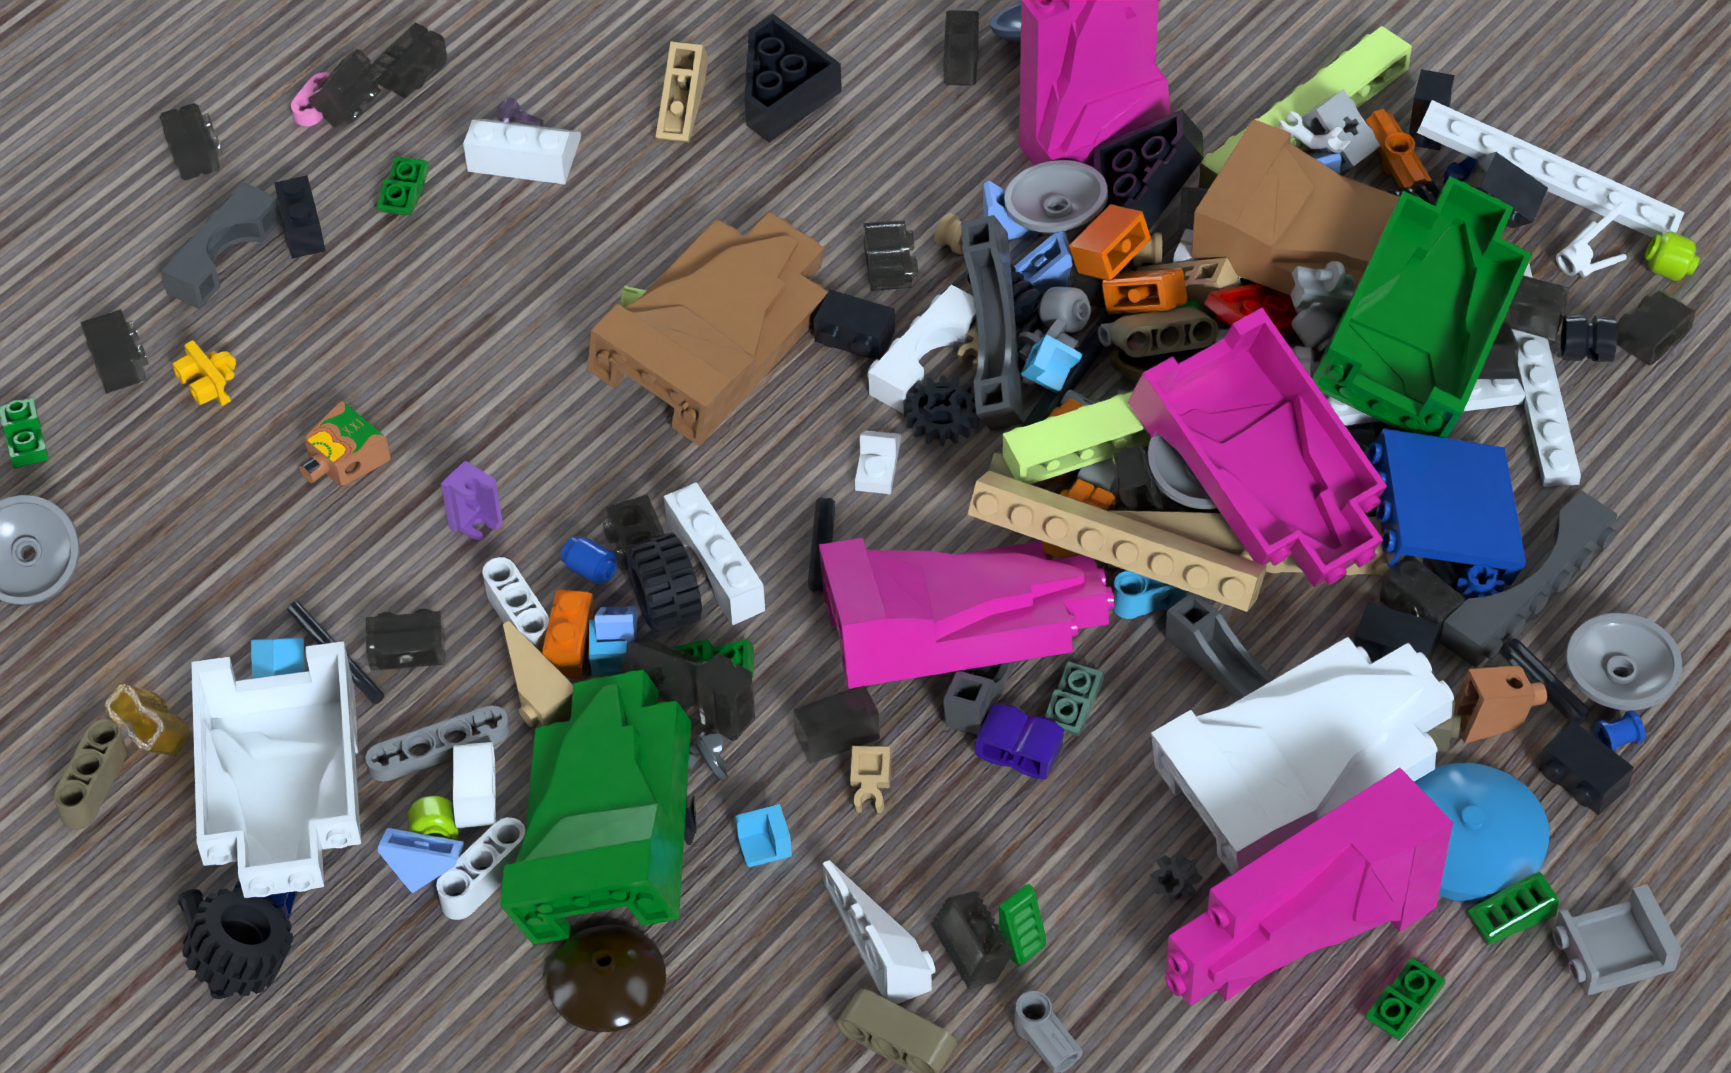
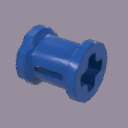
(1621, 730)

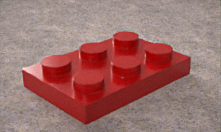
(1238, 302)

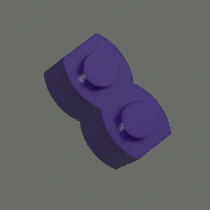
(1019, 741)

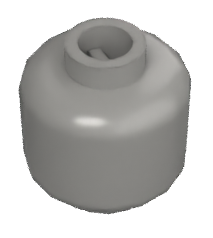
(1067, 305)
(1315, 326)

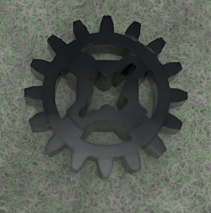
(942, 410)

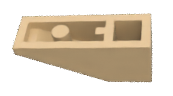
(681, 91)
(1203, 277)
(541, 687)

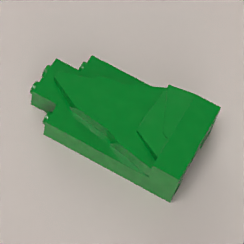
(1425, 311)
(603, 811)

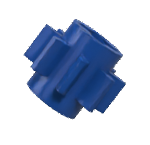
(1479, 582)

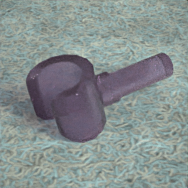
(510, 108)

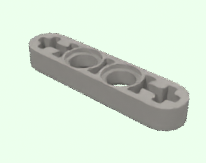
(435, 737)

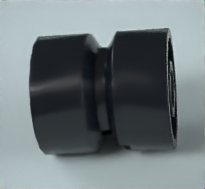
(1588, 338)

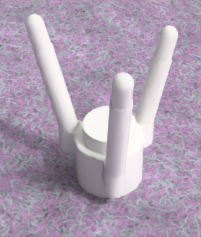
(1578, 253)

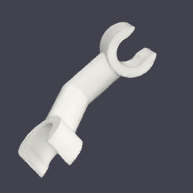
(1310, 139)

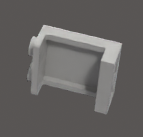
(1617, 943)

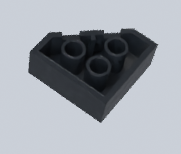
(785, 78)
(1150, 164)

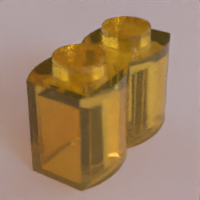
(147, 720)

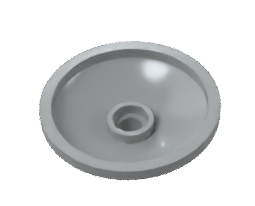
(1056, 196)
(1174, 475)
(38, 524)
(1624, 647)

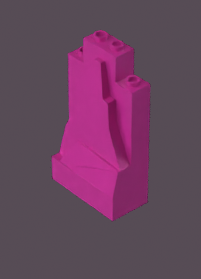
(1087, 75)
(1267, 450)
(957, 612)
(1326, 884)

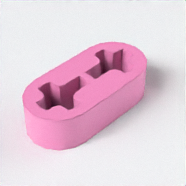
(301, 107)

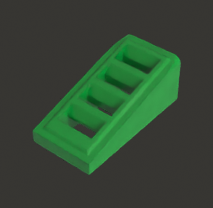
(1532, 891)
(1022, 924)

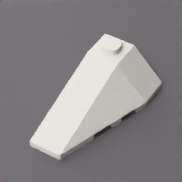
(884, 945)

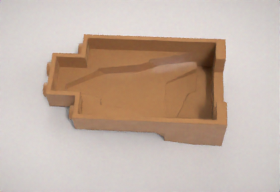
(1286, 211)
(714, 322)

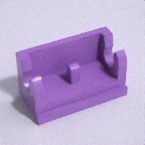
(471, 499)

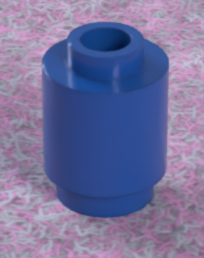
(589, 559)

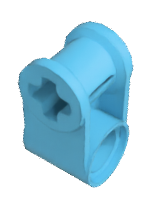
(1141, 595)

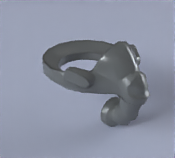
(710, 749)

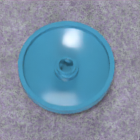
(1495, 831)

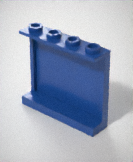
(1447, 502)

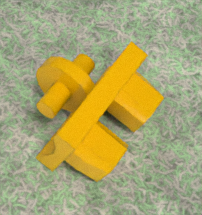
(210, 371)

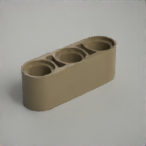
(1177, 338)
(78, 783)
(896, 1033)

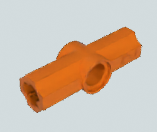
(1397, 150)

